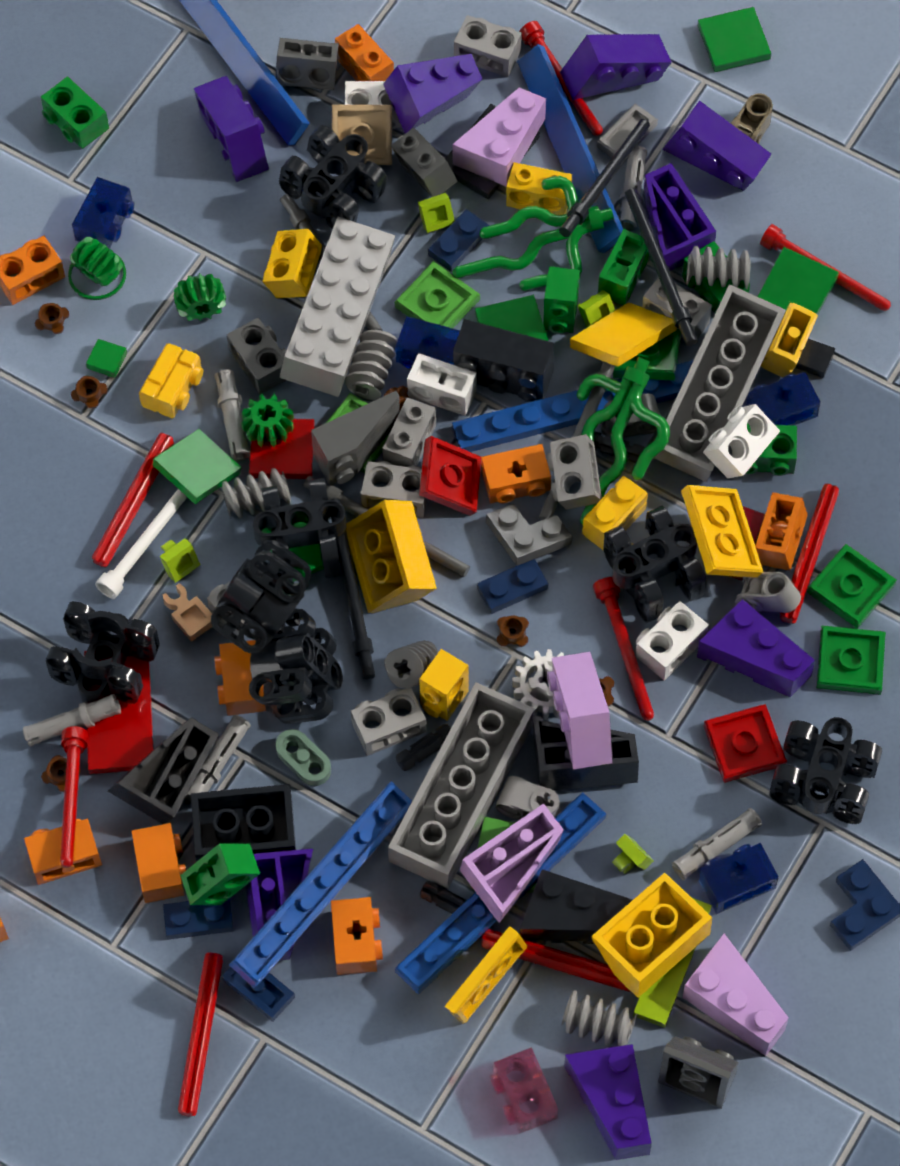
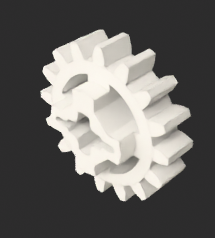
(534, 692)

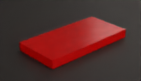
(125, 738)

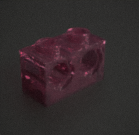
(531, 1088)

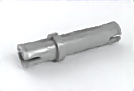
(633, 179)
(230, 404)
(82, 716)
(215, 762)
(716, 844)

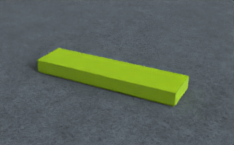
(659, 999)

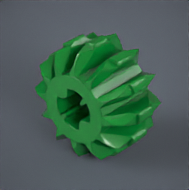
(96, 261)
(199, 297)
(267, 420)

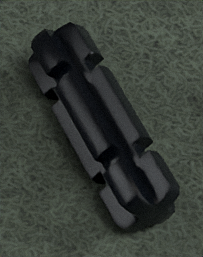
(604, 445)
(422, 748)
(443, 898)

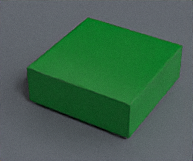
(106, 358)

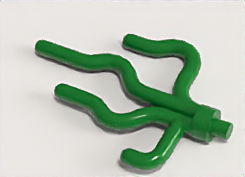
(592, 223)
(625, 403)

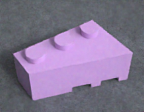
(501, 137)
(582, 709)
(511, 859)
(735, 997)

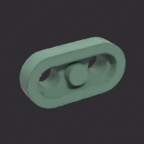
(304, 758)

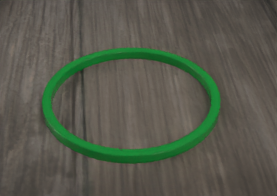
(97, 297)

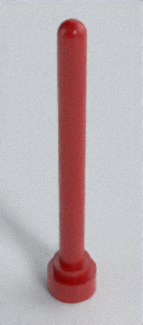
(532, 35)
(775, 239)
(608, 593)
(74, 742)

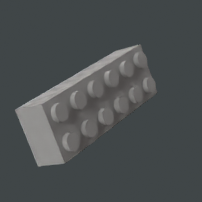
(337, 307)
(719, 378)
(461, 785)

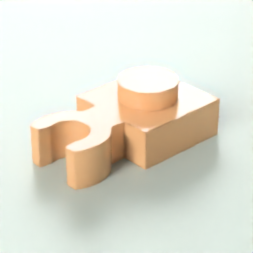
(190, 615)

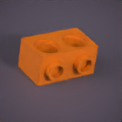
(363, 56)
(31, 275)

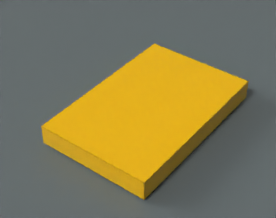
(623, 334)
(722, 531)
(486, 975)

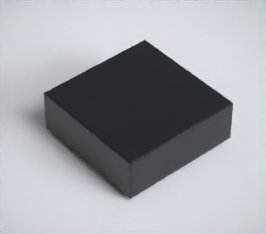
(815, 358)

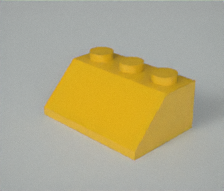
(390, 555)
(652, 934)

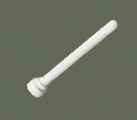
(111, 583)

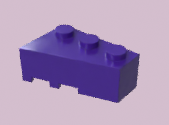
(614, 63)
(430, 87)
(234, 126)
(717, 147)
(675, 216)
(757, 649)
(277, 880)
(614, 1096)

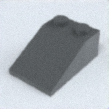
(351, 439)
(697, 1070)

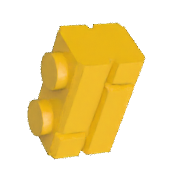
(789, 340)
(171, 380)
(618, 507)

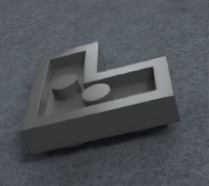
(527, 541)

